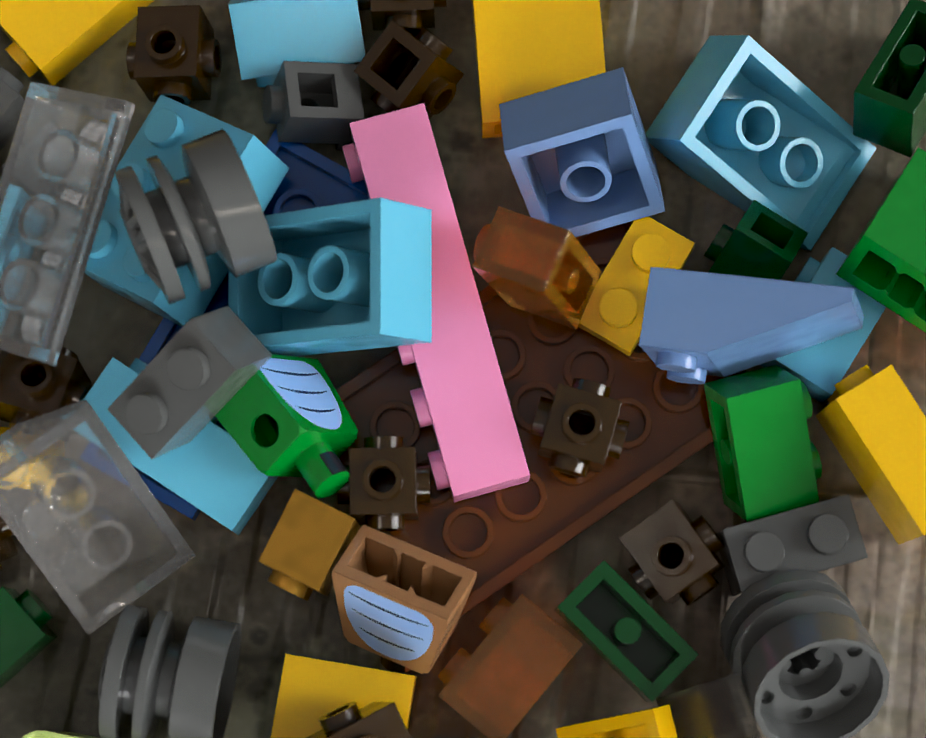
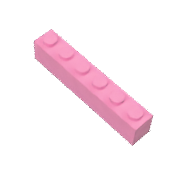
(459, 370)

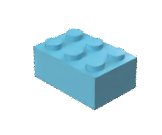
(163, 133)
(341, 280)

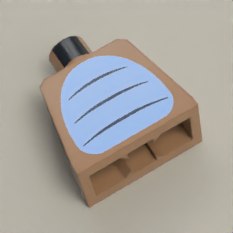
(399, 599)

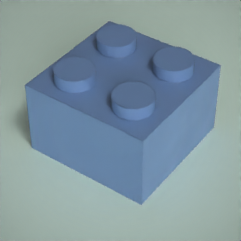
(582, 154)

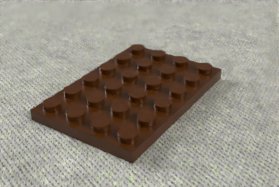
(525, 523)

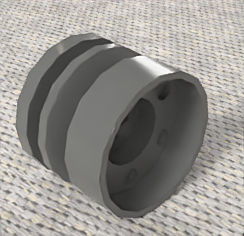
(195, 216)
(804, 657)
(158, 679)

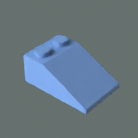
(731, 322)

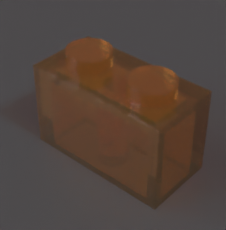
(536, 266)
(508, 668)

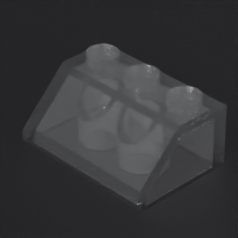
(85, 513)

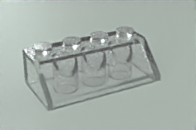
(52, 210)

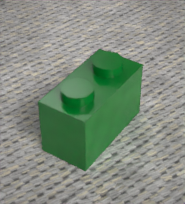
(763, 442)

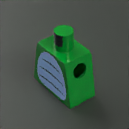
(292, 423)

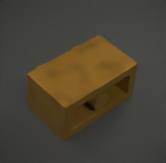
(307, 545)

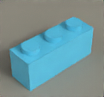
(205, 472)

